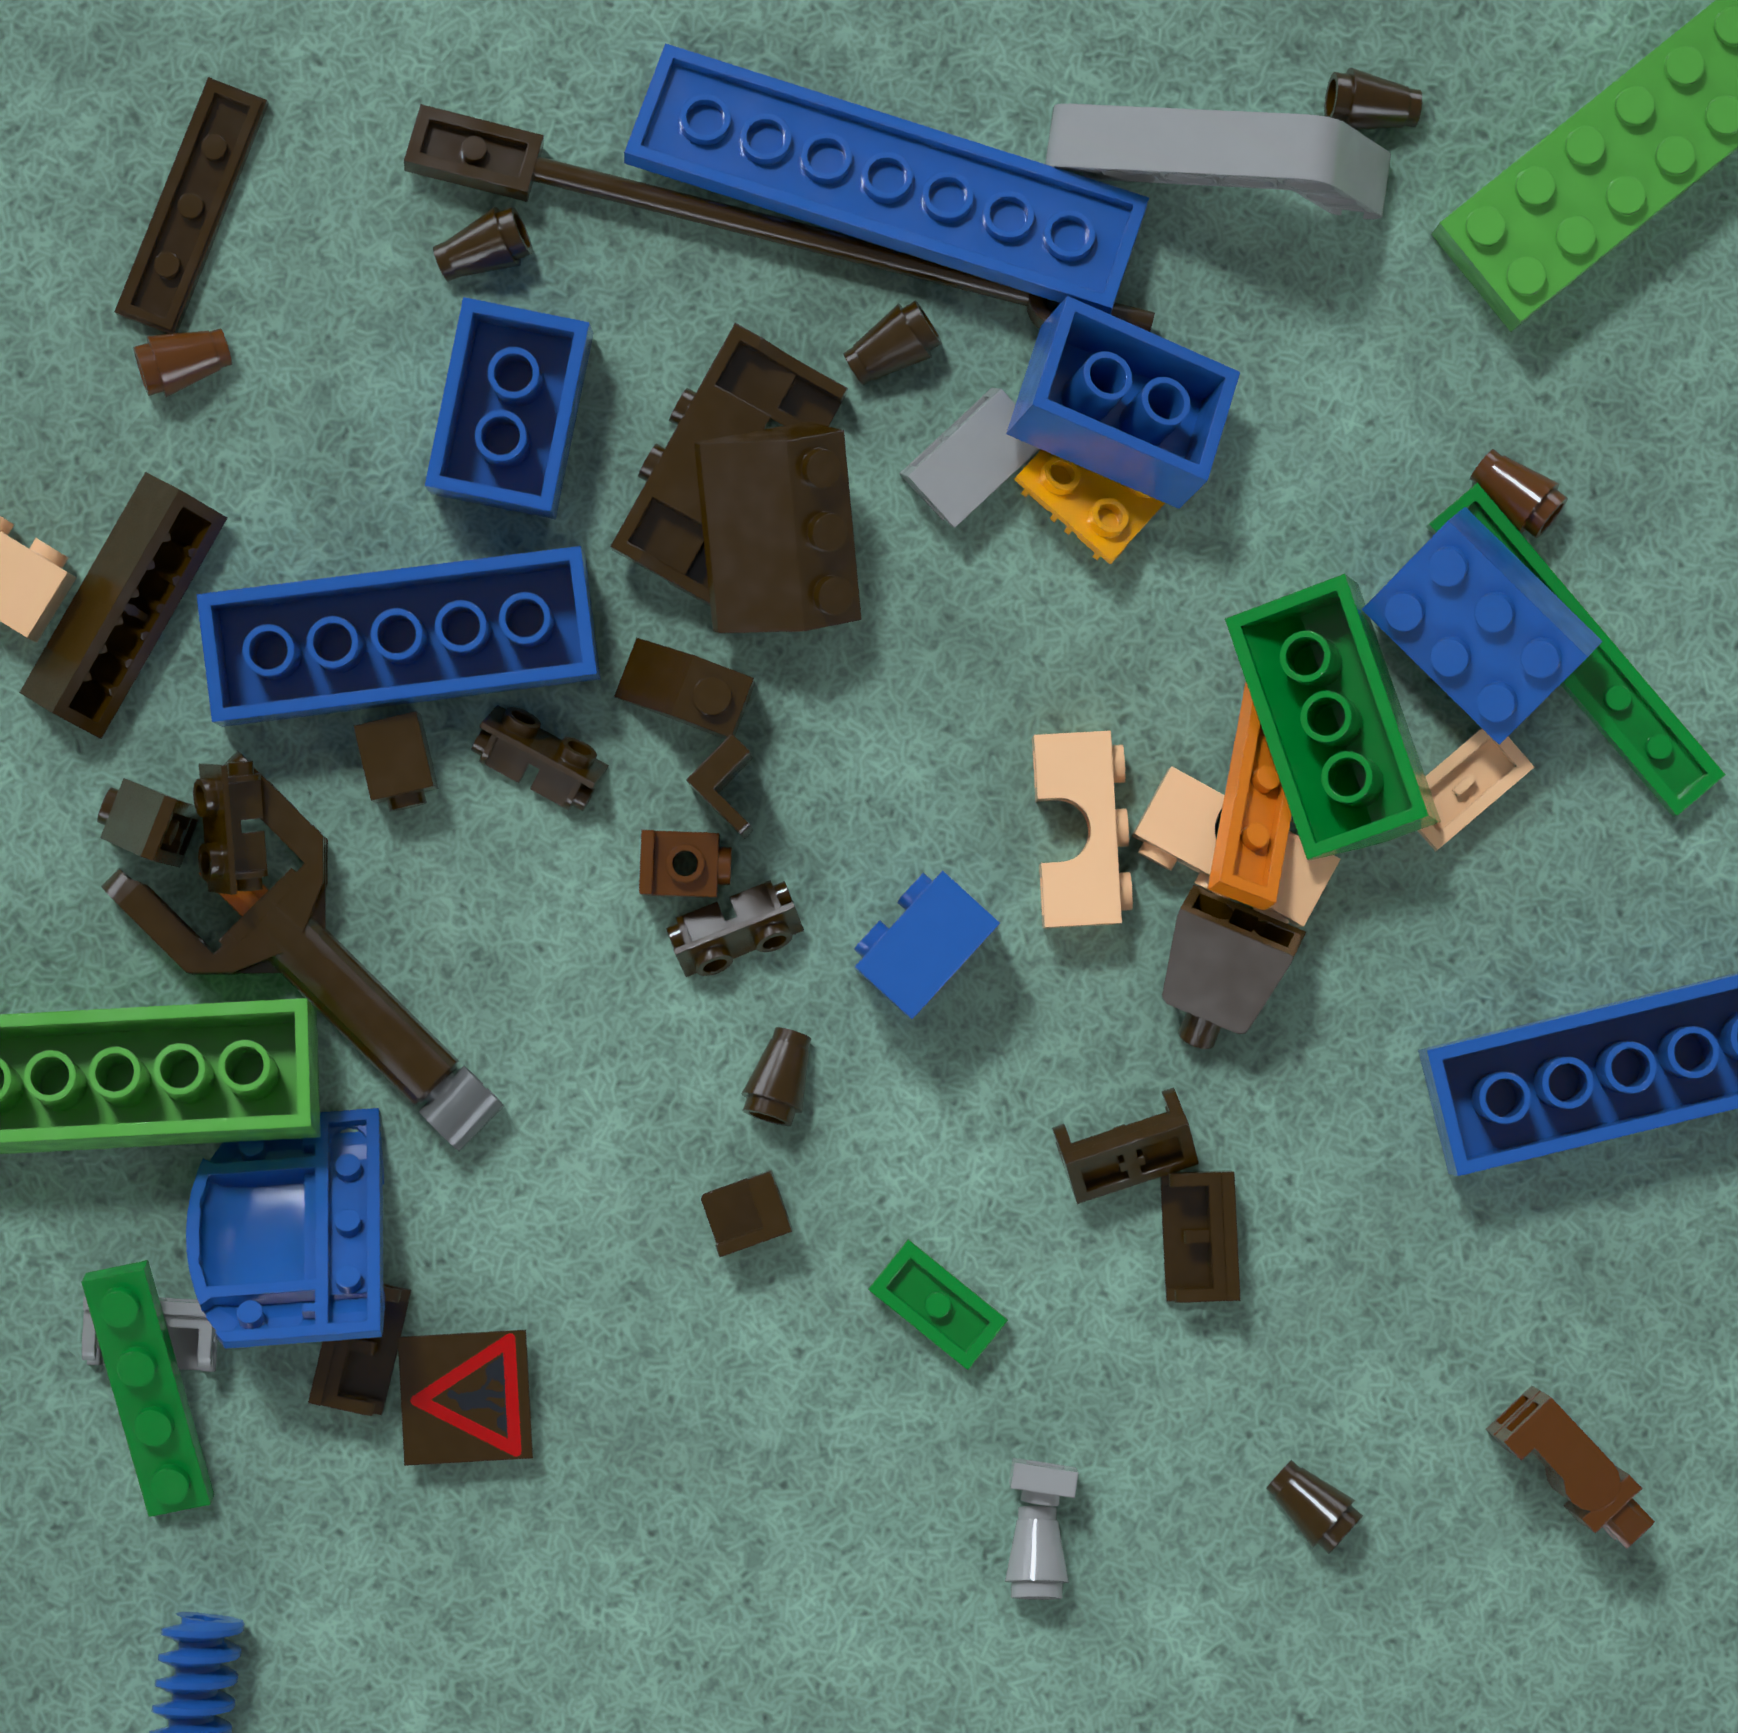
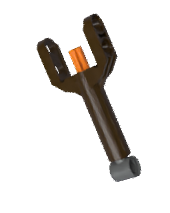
(288, 936)

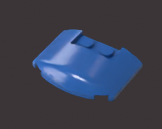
(292, 1236)

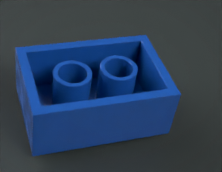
(1123, 402)
(509, 408)
(1481, 625)

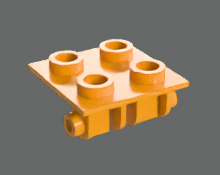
(1090, 505)

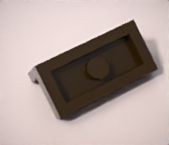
(714, 776)

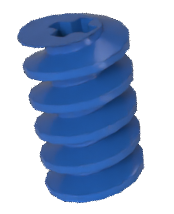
(199, 1673)

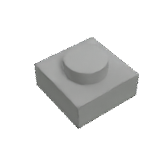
(1042, 1481)

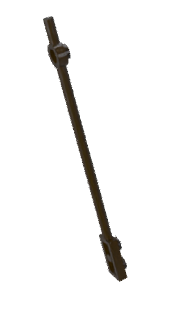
(510, 160)

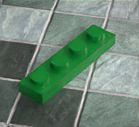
(148, 1388)

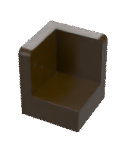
(746, 1213)

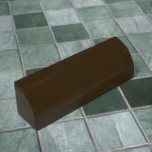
(123, 605)

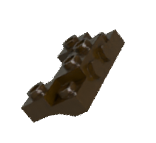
(741, 393)

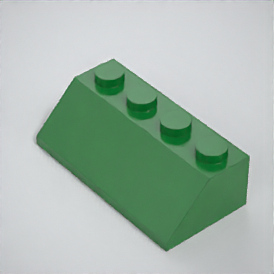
(1332, 719)

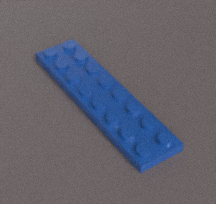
(885, 179)

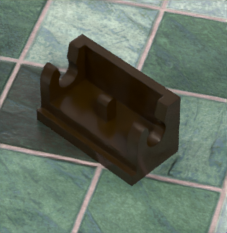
(1128, 1152)
(1200, 1236)
(358, 1372)

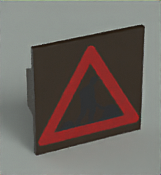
(465, 1397)

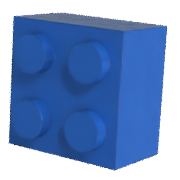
(925, 943)

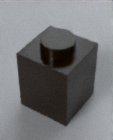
(396, 760)

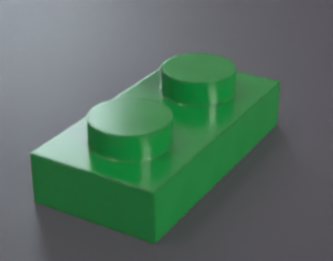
(937, 1304)

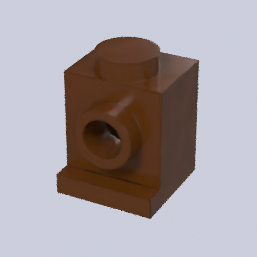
(657, 867)

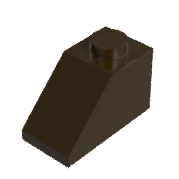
(685, 688)

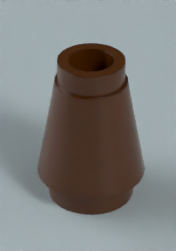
(180, 359)
(1520, 492)

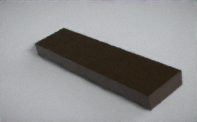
(191, 207)

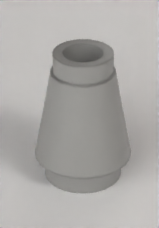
(1037, 1555)

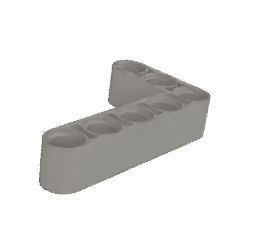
(1221, 148)

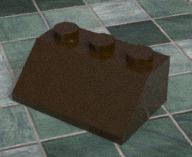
(778, 529)

